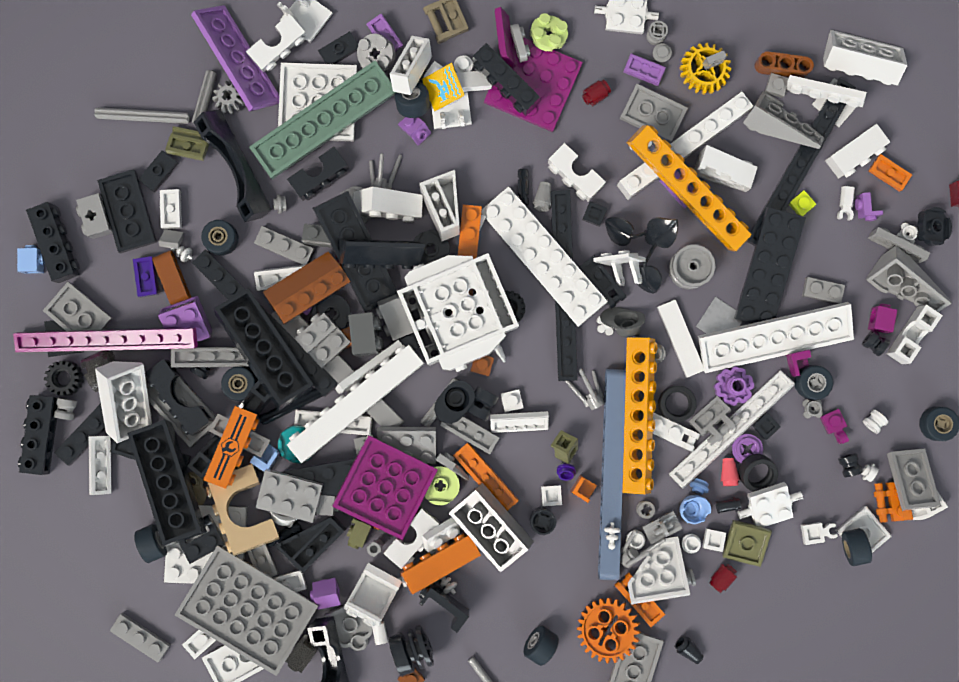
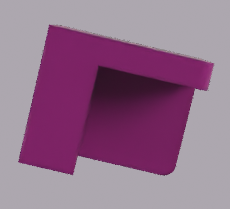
(797, 361)

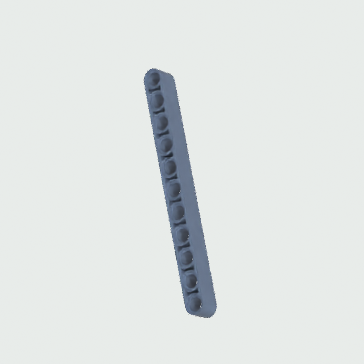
(612, 471)

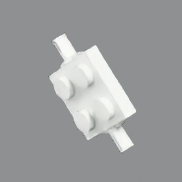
(626, 15)
(770, 505)

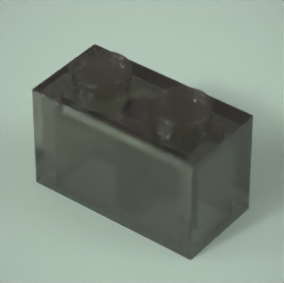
(301, 654)

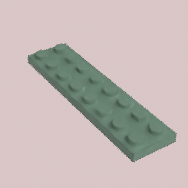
(323, 119)

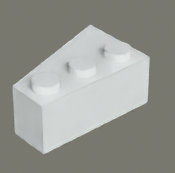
(725, 169)
(441, 201)
(388, 204)

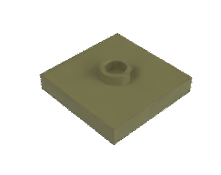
(746, 543)

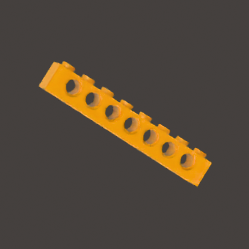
(639, 144)
(632, 424)

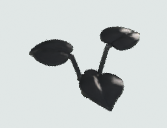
(659, 232)

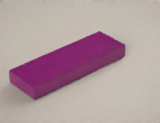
(504, 36)

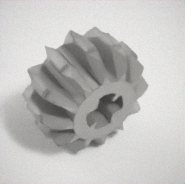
(223, 102)

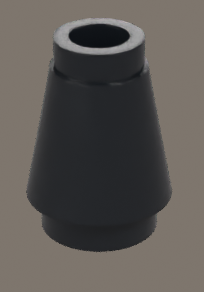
(688, 649)

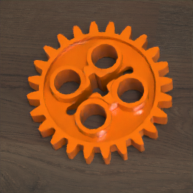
(594, 620)

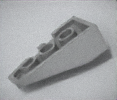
(904, 278)

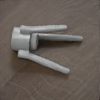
(381, 182)
(594, 399)
(631, 556)

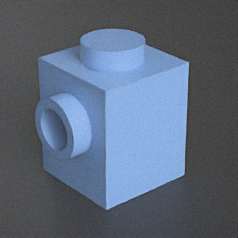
(30, 260)

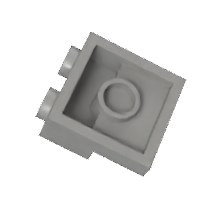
(322, 339)

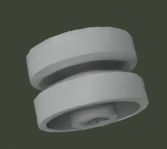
(700, 259)

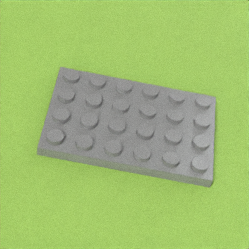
(246, 610)

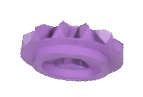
(746, 439)

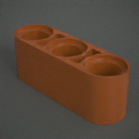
(791, 61)
(171, 277)

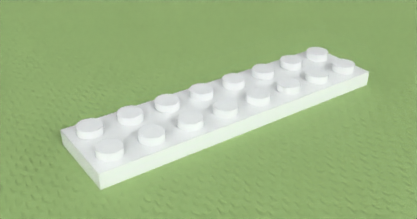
(543, 256)
(776, 337)

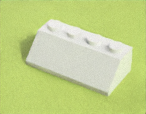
(864, 58)
(123, 398)

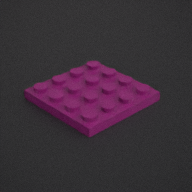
(550, 76)
(384, 487)

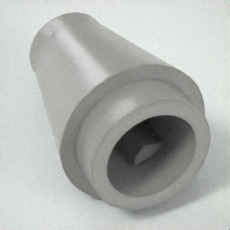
(543, 197)

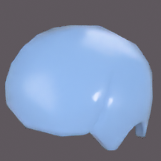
(694, 509)

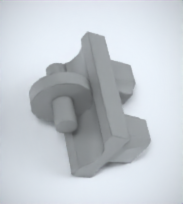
(662, 527)

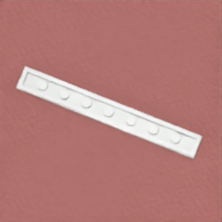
(748, 413)

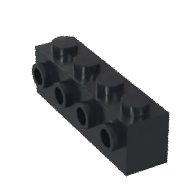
(505, 79)
(53, 242)
(38, 435)

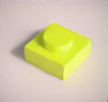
(802, 203)

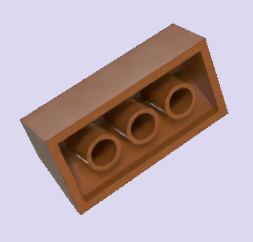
(306, 287)

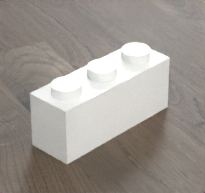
(411, 65)
(858, 152)

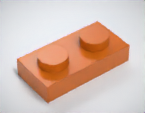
(890, 172)

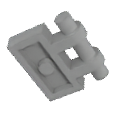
(711, 416)

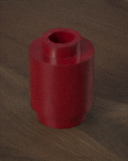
(596, 92)
(723, 577)

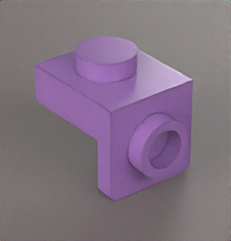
(415, 129)
(864, 207)

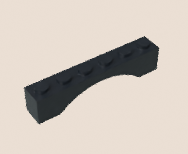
(250, 197)
(254, 402)

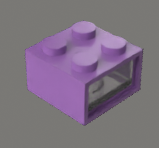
(186, 315)

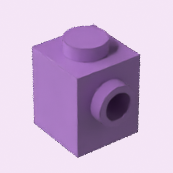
(325, 593)

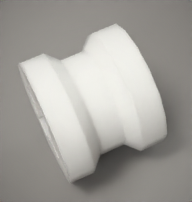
(875, 421)

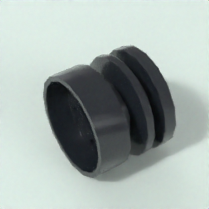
(409, 651)

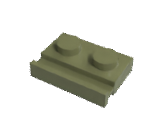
(186, 144)

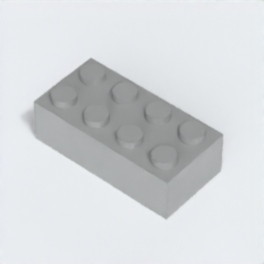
(491, 527)

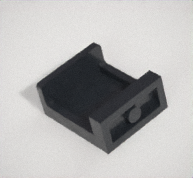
(448, 602)

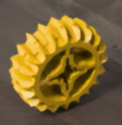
(692, 78)

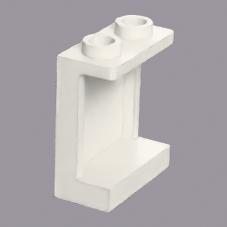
(372, 595)

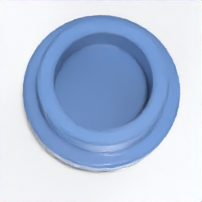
(699, 486)

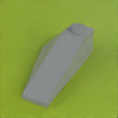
(772, 120)

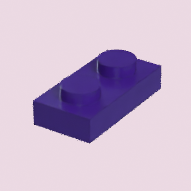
(145, 277)

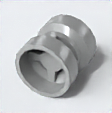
(654, 36)
(66, 404)

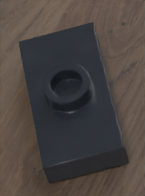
(339, 49)
(158, 171)

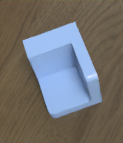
(268, 458)

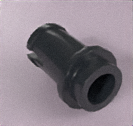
(728, 505)

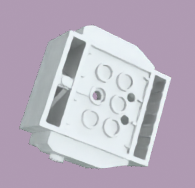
(465, 333)

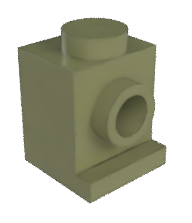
(565, 446)
(358, 533)

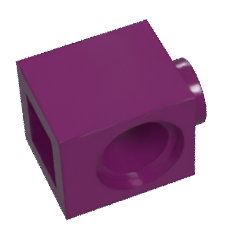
(882, 318)

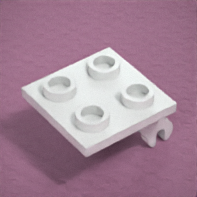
(308, 15)
(453, 114)
(622, 257)

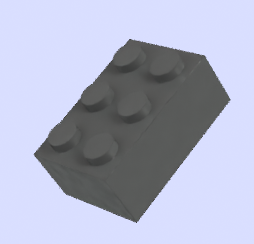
(365, 334)

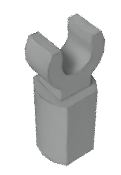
(375, 547)

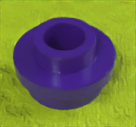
(566, 471)

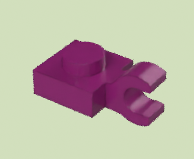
(834, 424)

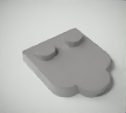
(351, 630)

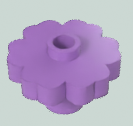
(724, 387)

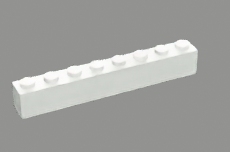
(689, 142)
(355, 404)

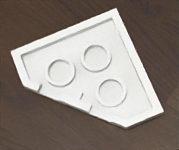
(660, 575)

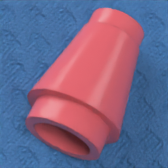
(729, 473)

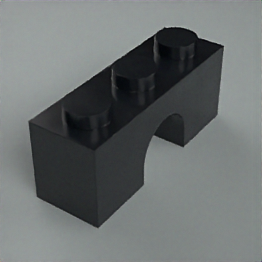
(333, 167)

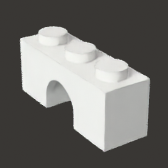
(266, 56)
(586, 186)
(907, 343)
(402, 552)

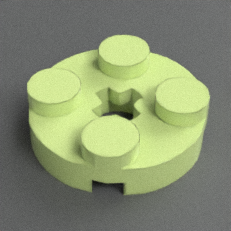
(552, 24)
(447, 494)

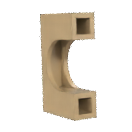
(240, 538)

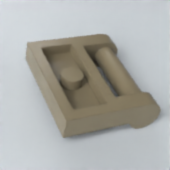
(452, 17)

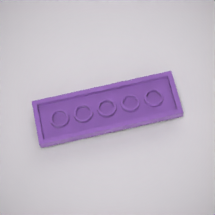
(231, 52)

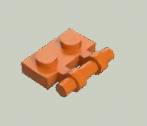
(894, 504)

